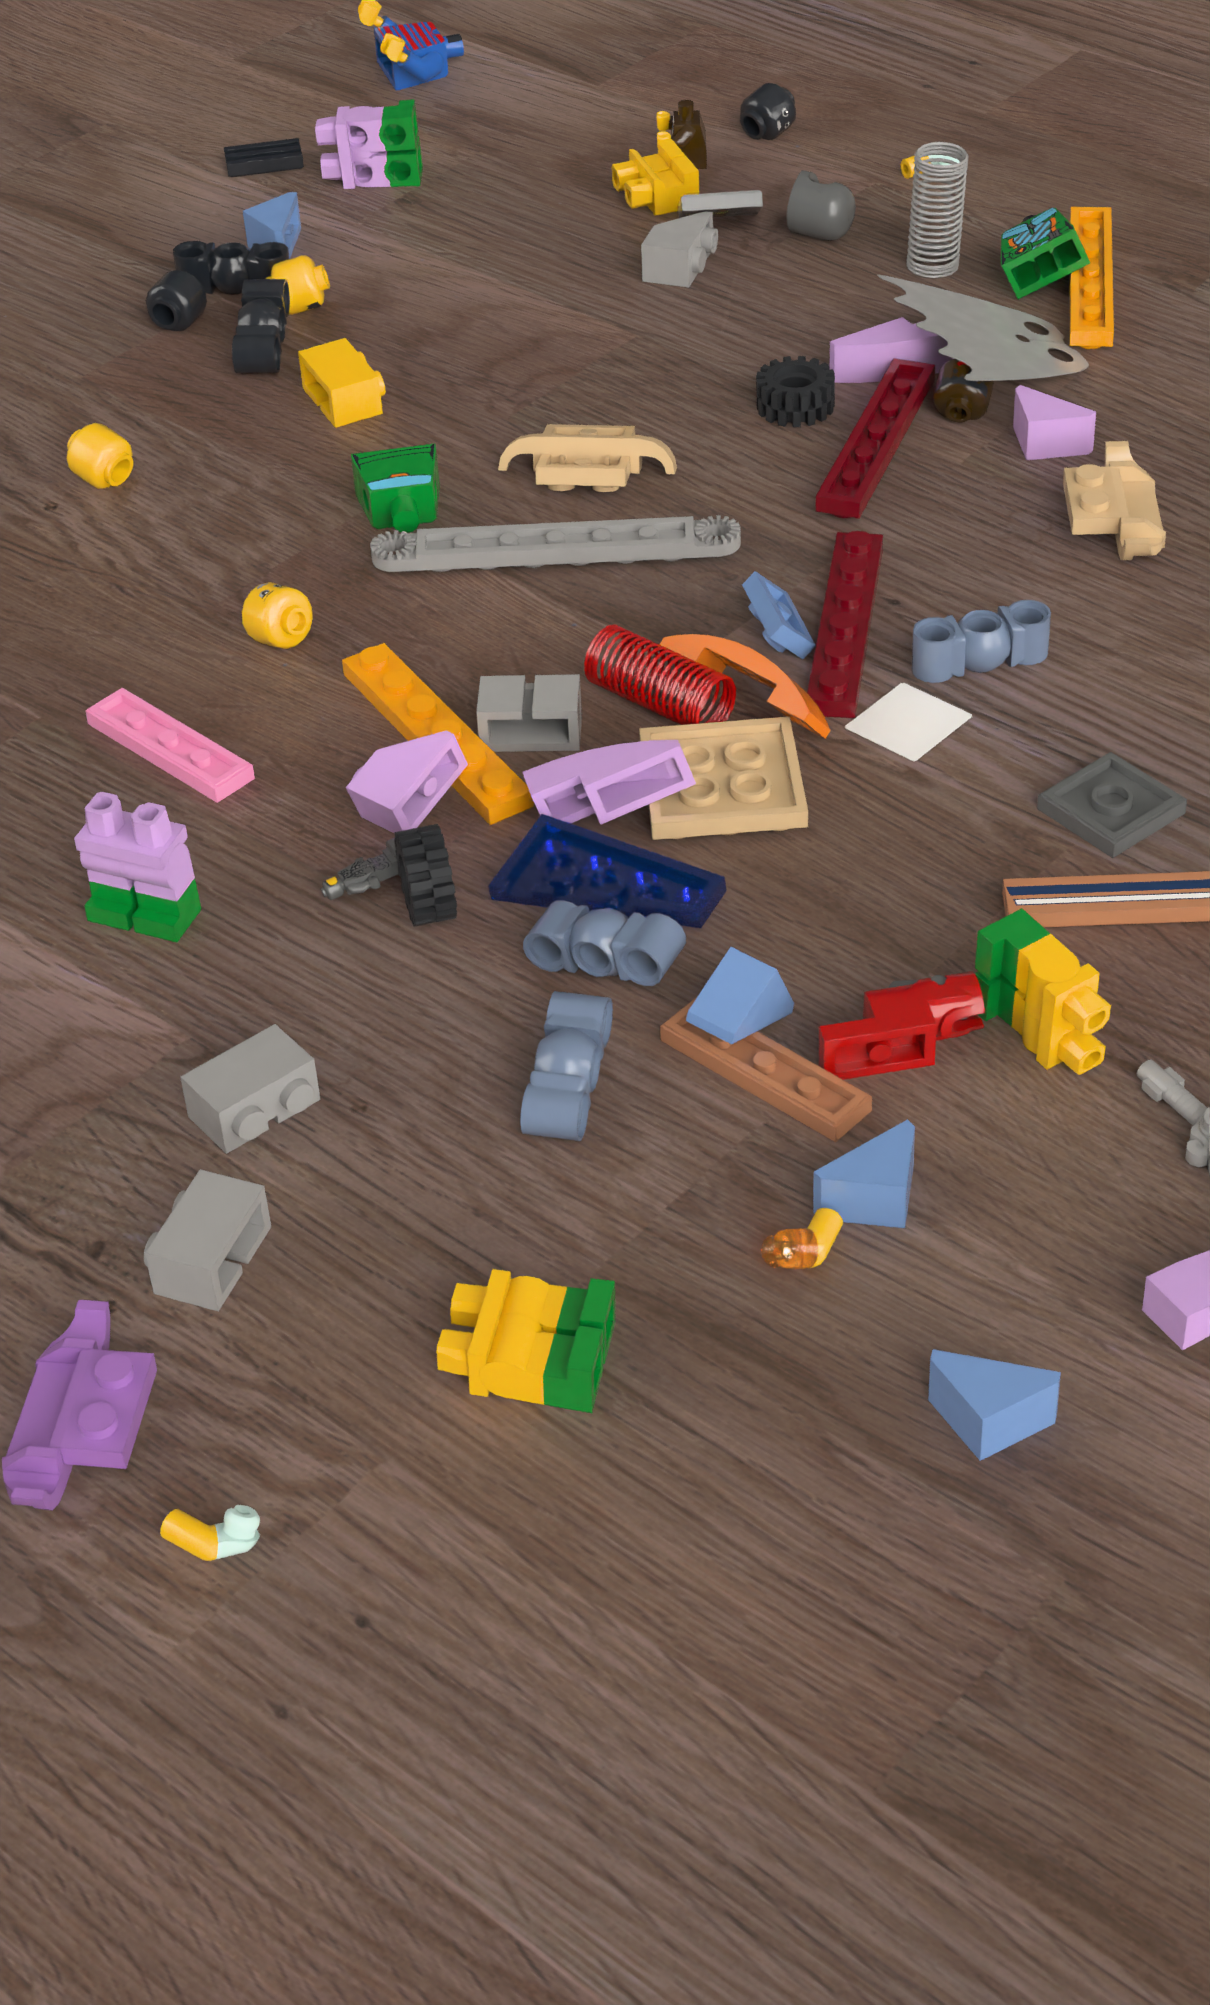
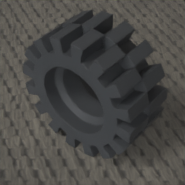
(795, 391)
(425, 875)

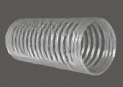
(932, 249)

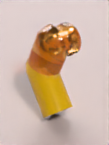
(803, 1246)

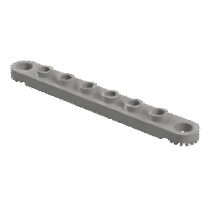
(555, 544)

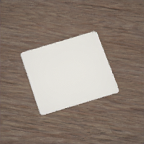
(908, 721)

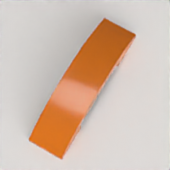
(786, 695)

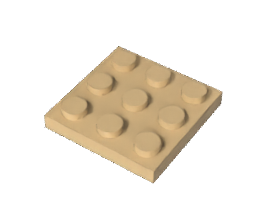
(742, 775)

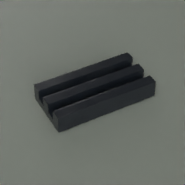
(263, 157)

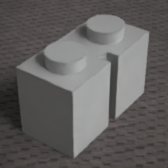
(530, 715)
(249, 1086)
(207, 1223)

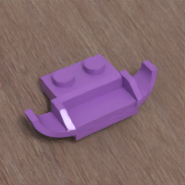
(77, 1410)

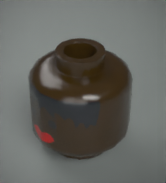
(957, 395)

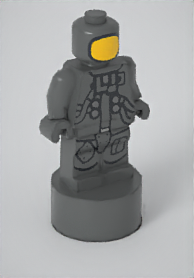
(363, 874)

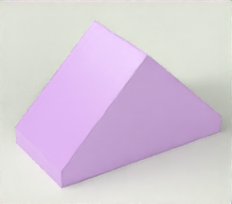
(1051, 425)

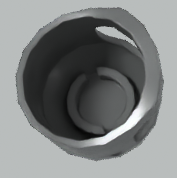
(820, 208)

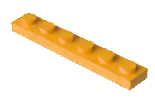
(1093, 284)
(419, 712)

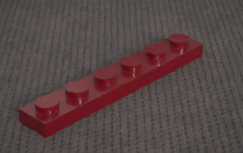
(875, 439)
(845, 623)

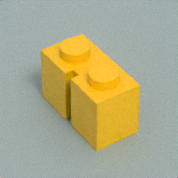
(341, 382)

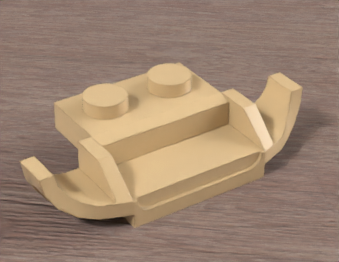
(587, 455)
(1115, 501)

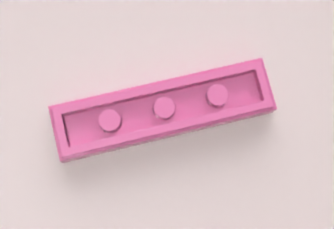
(170, 745)

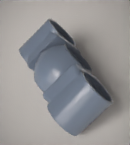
(980, 641)
(604, 942)
(566, 1066)

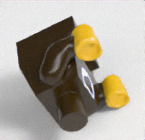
(686, 131)

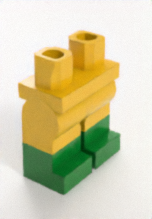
(1041, 992)
(530, 1339)

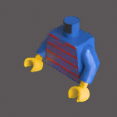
(411, 51)

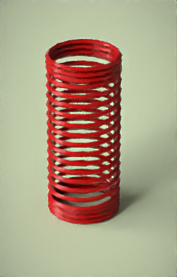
(694, 695)

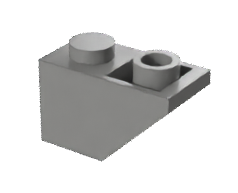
(678, 249)

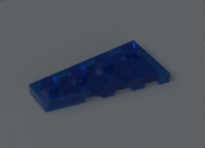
(602, 873)

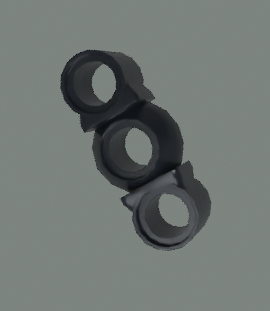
(228, 263)
(261, 326)

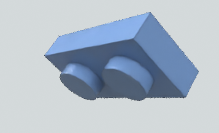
(778, 615)

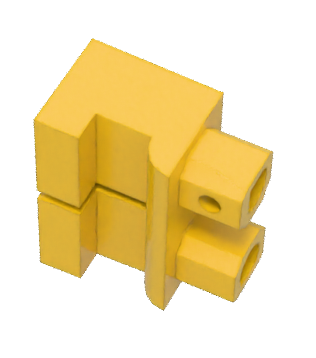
(656, 178)

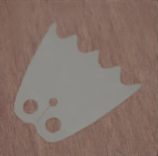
(986, 334)

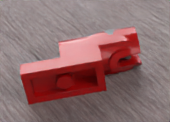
(902, 1026)

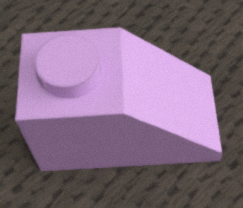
(406, 780)

